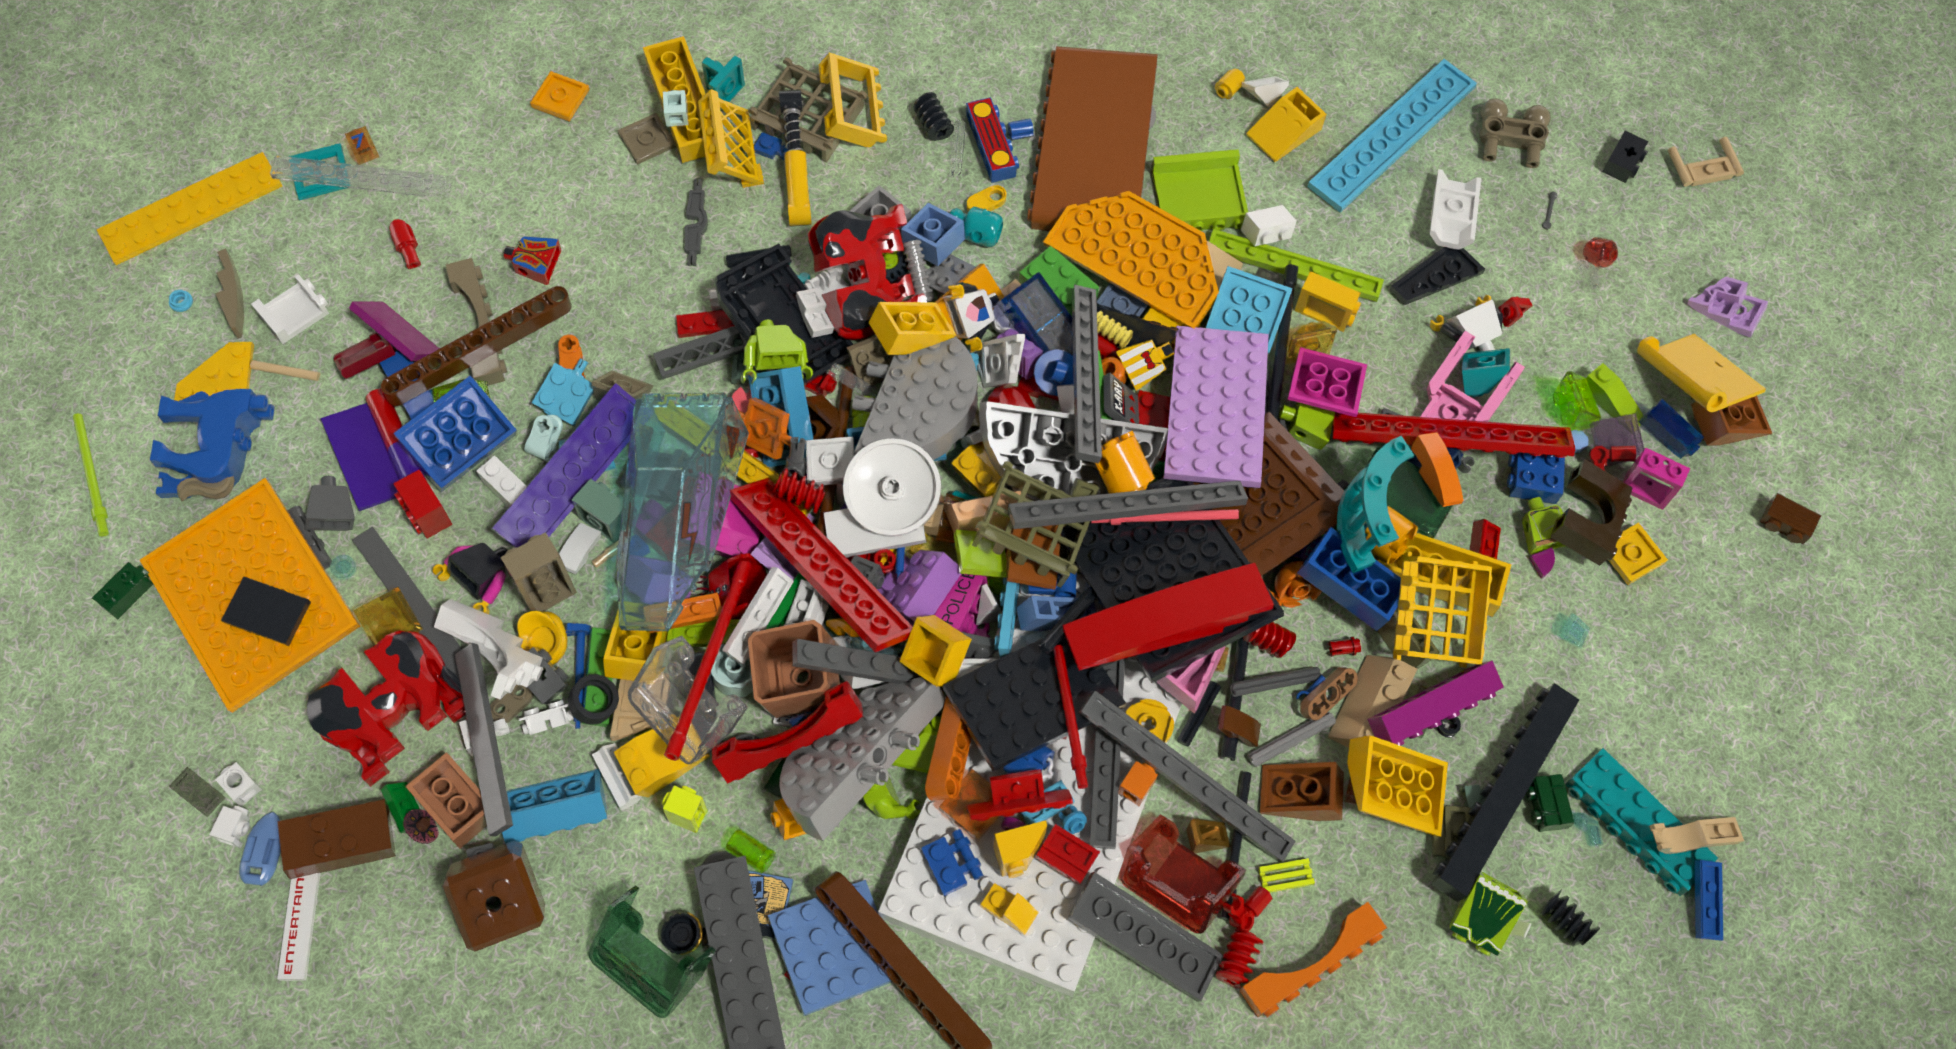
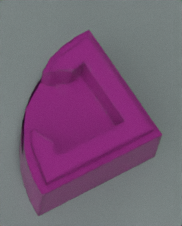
(1543, 561)

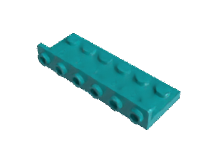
(1628, 813)

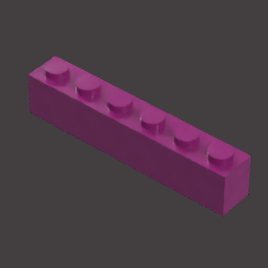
(1437, 703)

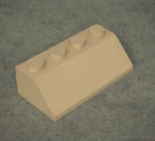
(1379, 686)

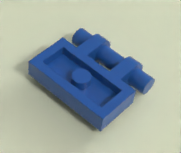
(944, 865)

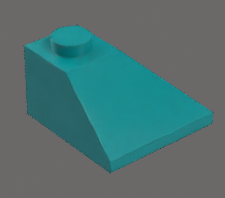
(1484, 370)

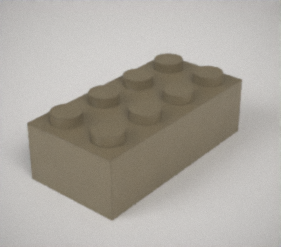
(539, 573)

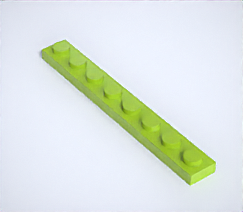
(1276, 260)

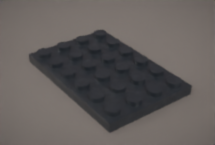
(1018, 702)

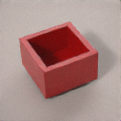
(421, 504)

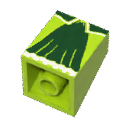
(1487, 914)

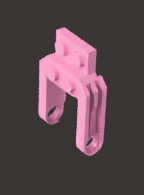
(1452, 403)

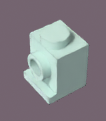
(675, 108)

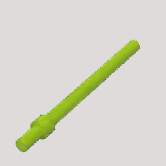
(98, 511)

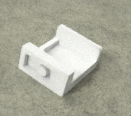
(292, 310)

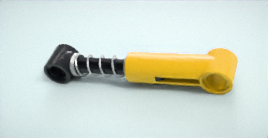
(795, 160)

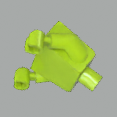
(774, 349)
(886, 804)

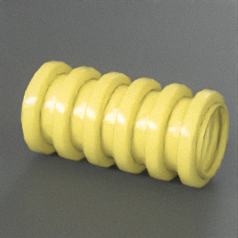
(1113, 330)

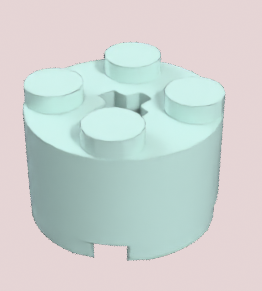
(728, 681)

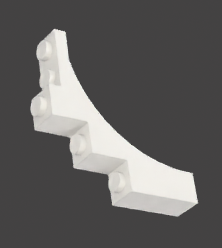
(497, 646)

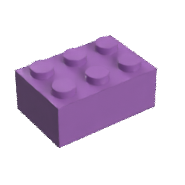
(923, 584)

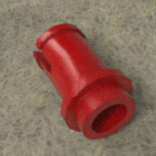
(1342, 647)

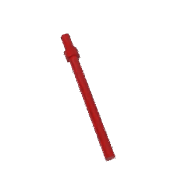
(1078, 761)

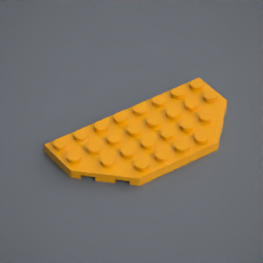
(1140, 253)

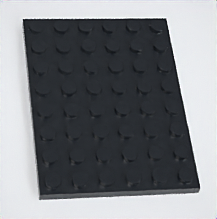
(1152, 556)

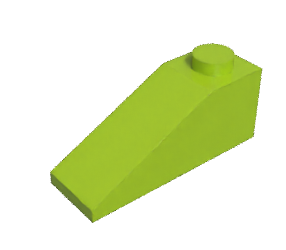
(1611, 393)

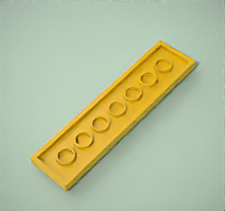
(188, 208)

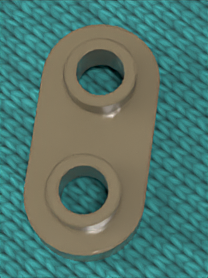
(512, 703)

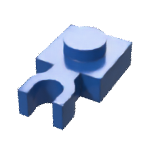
(770, 146)

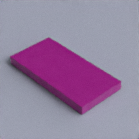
(394, 329)

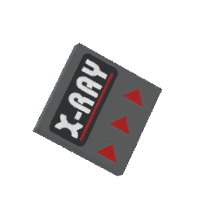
(1119, 400)

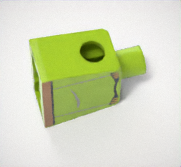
(1539, 526)

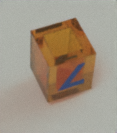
(362, 145)

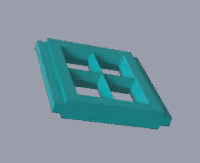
(319, 154)

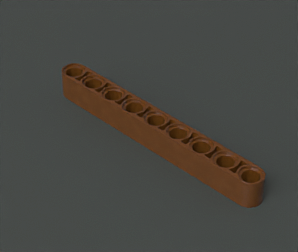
(466, 345)
(900, 964)

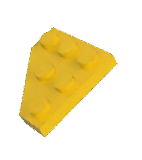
(222, 371)

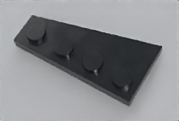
(1437, 273)
(1142, 329)

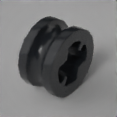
(1452, 732)

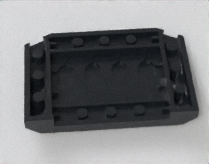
(767, 290)

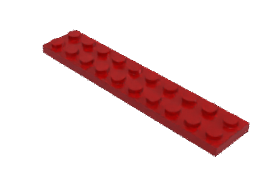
(1457, 433)
(822, 565)

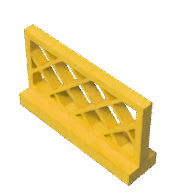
(715, 138)

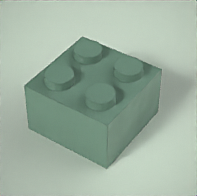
(599, 509)

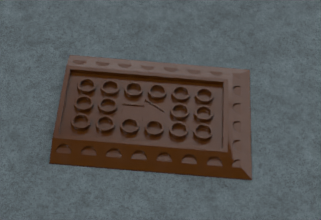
(1289, 508)

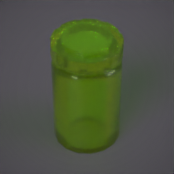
(757, 854)

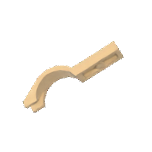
(1697, 835)

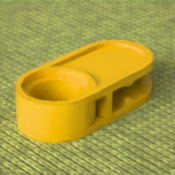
(983, 200)

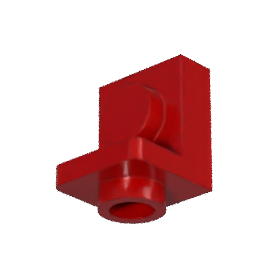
(822, 385)

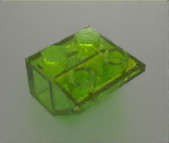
(1576, 402)

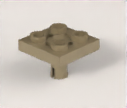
(867, 351)

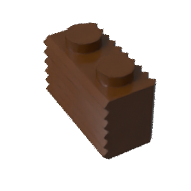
(1790, 519)

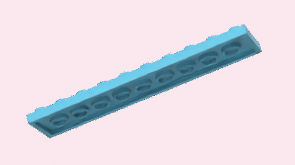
(1391, 135)

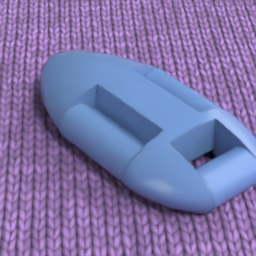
(261, 851)

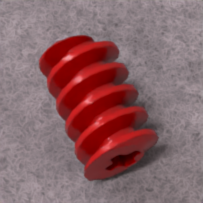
(799, 490)
(1273, 639)
(1238, 957)

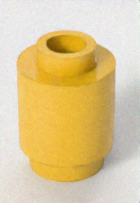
(1229, 83)

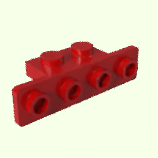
(1018, 794)

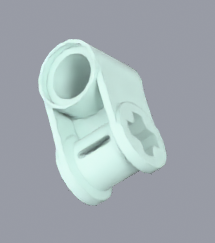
(544, 436)

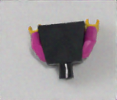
(477, 570)

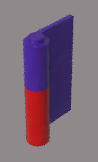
(369, 450)

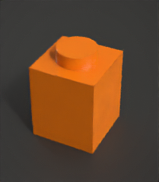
(1138, 782)

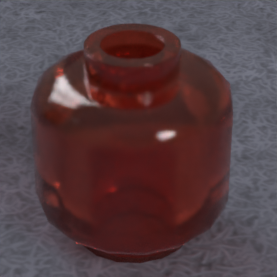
(1600, 252)

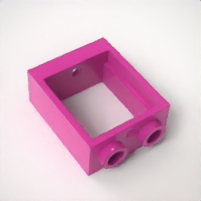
(1652, 464)

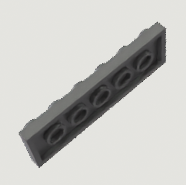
(1145, 936)

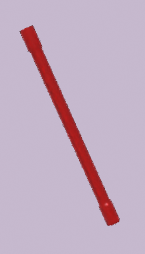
(678, 737)

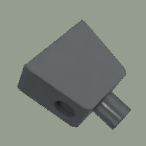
(329, 507)

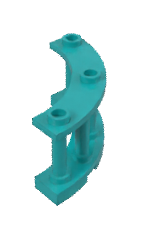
(1367, 503)

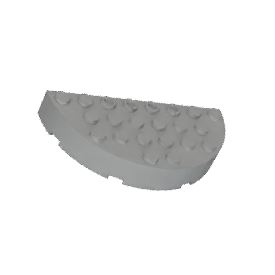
(1044, 444)

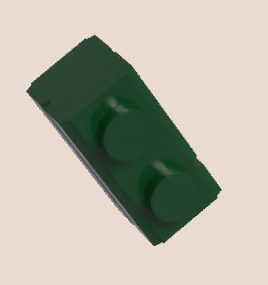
(1550, 803)

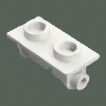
(536, 719)

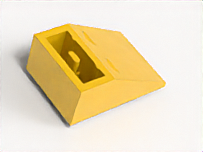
(1287, 124)

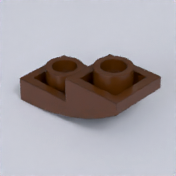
(1239, 725)

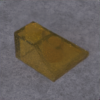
(1312, 336)
(386, 614)

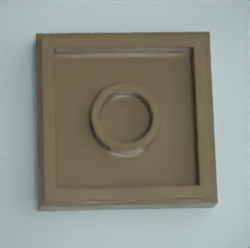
(646, 138)

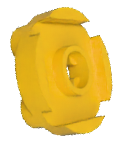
(1156, 712)

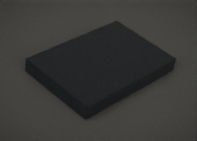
(266, 611)

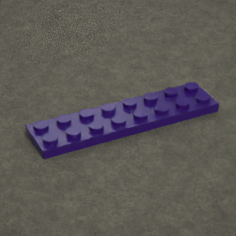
(581, 457)

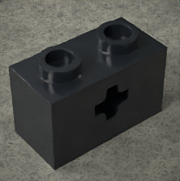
(1625, 157)

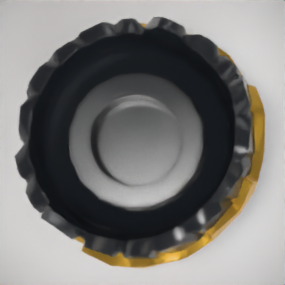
(681, 928)

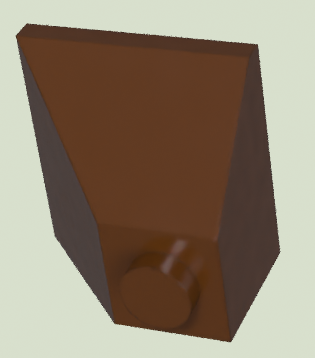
(823, 417)

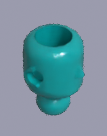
(980, 225)

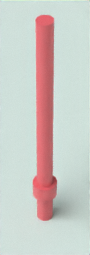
(1178, 516)

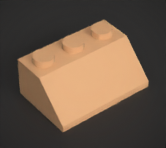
(968, 513)

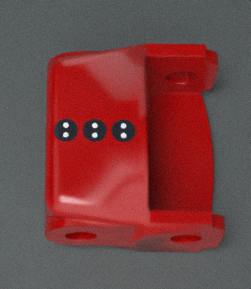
(721, 579)

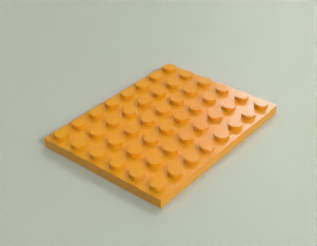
(205, 566)

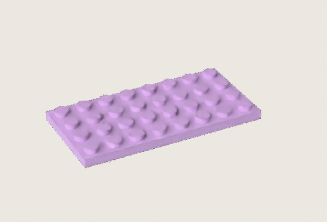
(1217, 406)

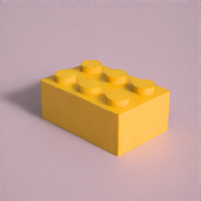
(629, 651)

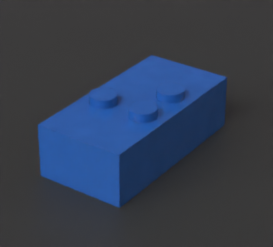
(1368, 594)

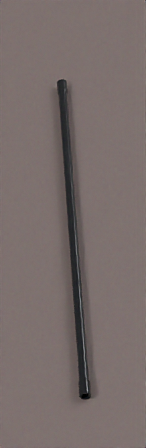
(1229, 745)

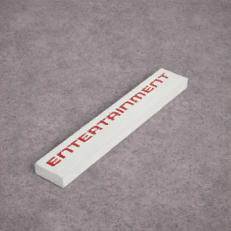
(298, 928)

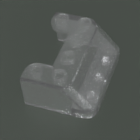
(661, 694)

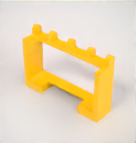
(829, 71)

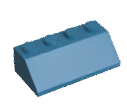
(786, 392)
(556, 805)

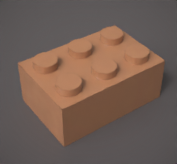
(450, 799)

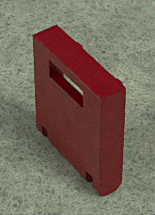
(363, 355)

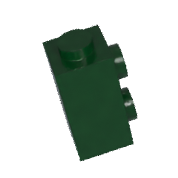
(123, 590)

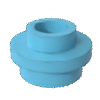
(178, 295)

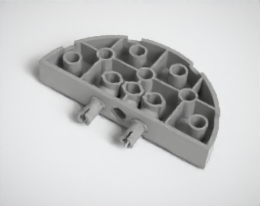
(923, 398)
(838, 769)

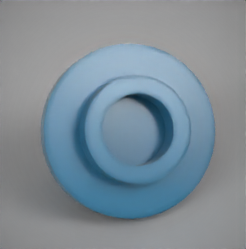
(1074, 821)

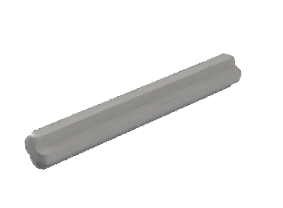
(1290, 739)

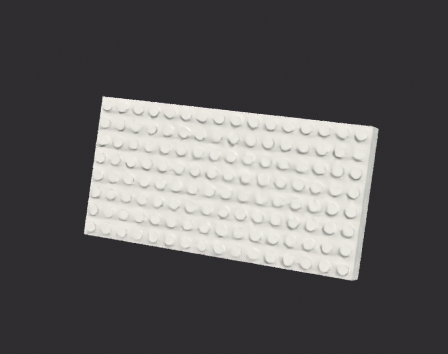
(1054, 946)

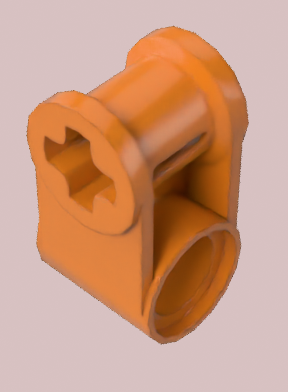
(570, 357)

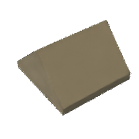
(631, 385)

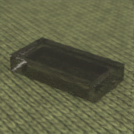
(197, 792)

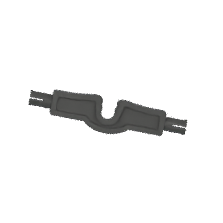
(694, 232)

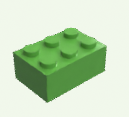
(1059, 274)

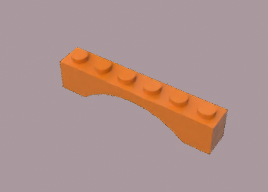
(1272, 988)

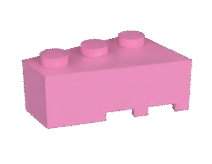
(1192, 680)

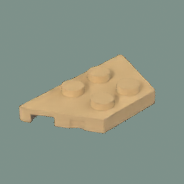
(626, 719)

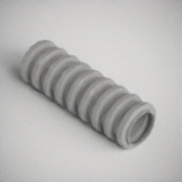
(917, 269)

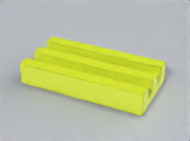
(1281, 866)

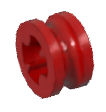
(890, 556)

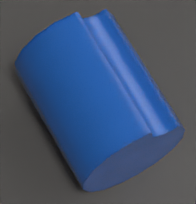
(1020, 129)

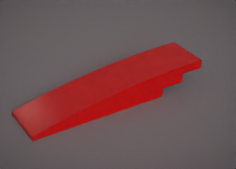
(1168, 617)

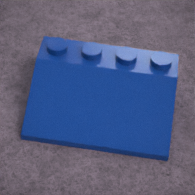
(455, 433)

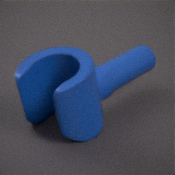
(1311, 688)

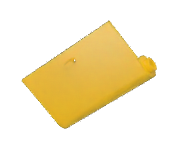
(1700, 371)

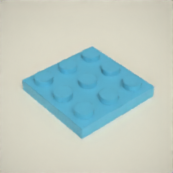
(1249, 304)

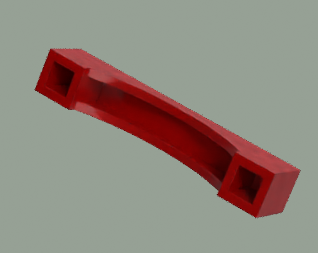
(740, 757)

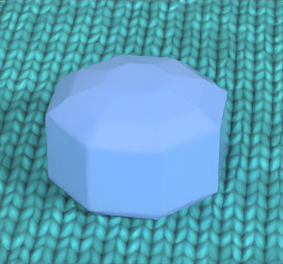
(1580, 440)

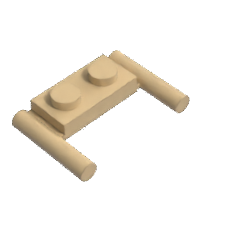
(1708, 170)

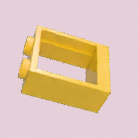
(1331, 293)

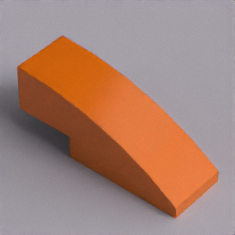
(1438, 469)

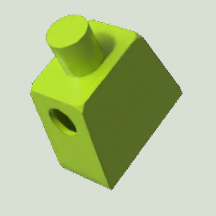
(1308, 423)

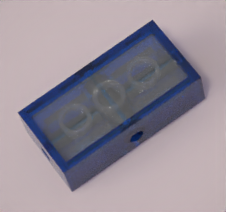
(1039, 315)

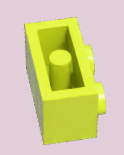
(684, 808)

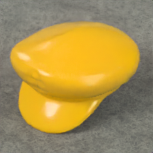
(544, 631)

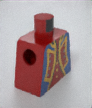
(534, 258)

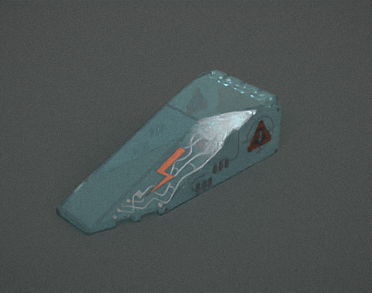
(674, 501)

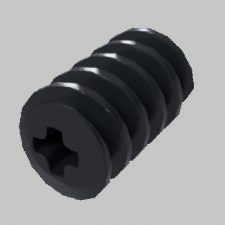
(933, 117)
(1569, 920)

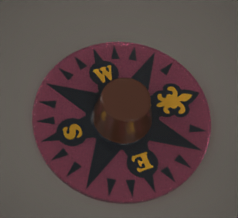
(420, 826)

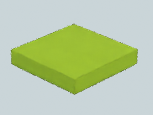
(978, 559)

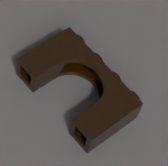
(1610, 498)

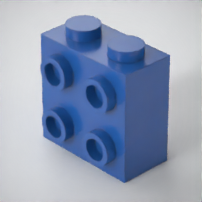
(1536, 477)

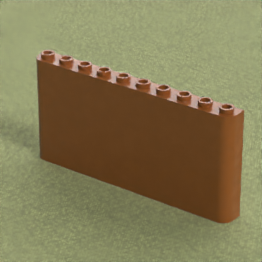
(1092, 129)

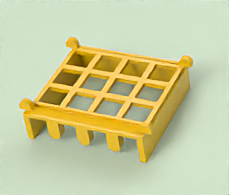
(1475, 614)

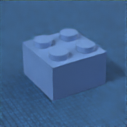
(938, 233)

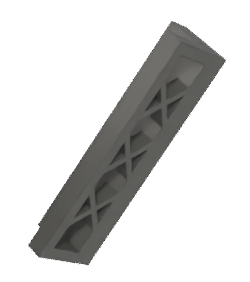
(699, 348)

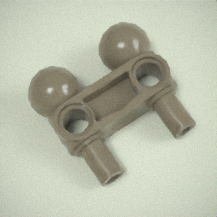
(1513, 131)

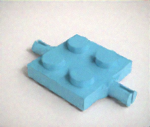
(565, 392)

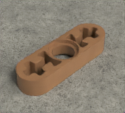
(1318, 695)

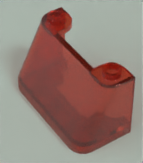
(1176, 877)

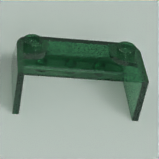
(639, 964)

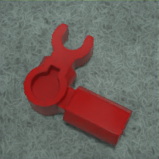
(1599, 455)
(1242, 912)

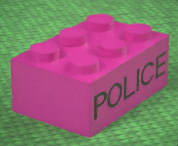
(962, 603)

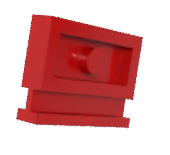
(1067, 854)

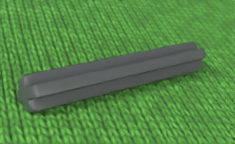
(1275, 681)

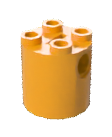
(1124, 465)

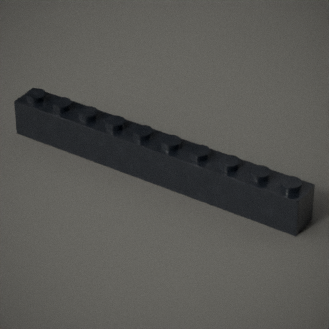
(1504, 793)

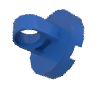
(1052, 370)

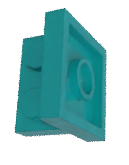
(724, 79)

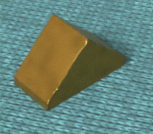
(1207, 835)

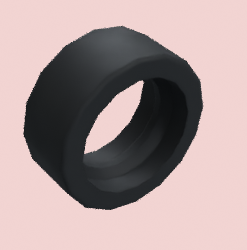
(606, 686)

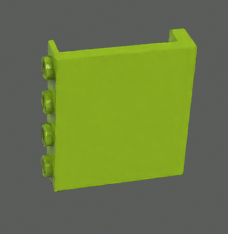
(1201, 188)

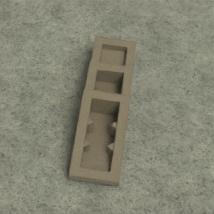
(231, 297)

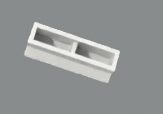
(615, 776)

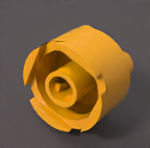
(1405, 530)

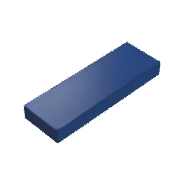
(1708, 900)

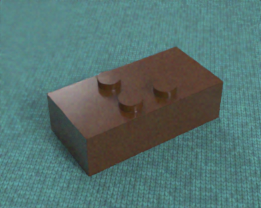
(336, 839)

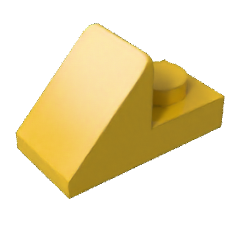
(1009, 908)

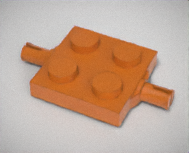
(766, 428)

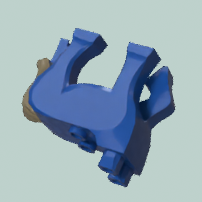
(222, 435)

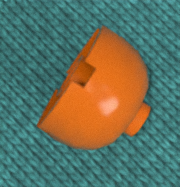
(1290, 584)

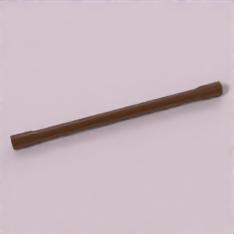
(843, 412)

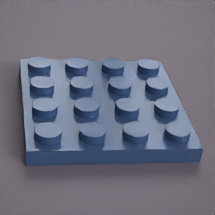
(823, 956)

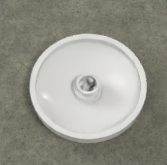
(892, 487)

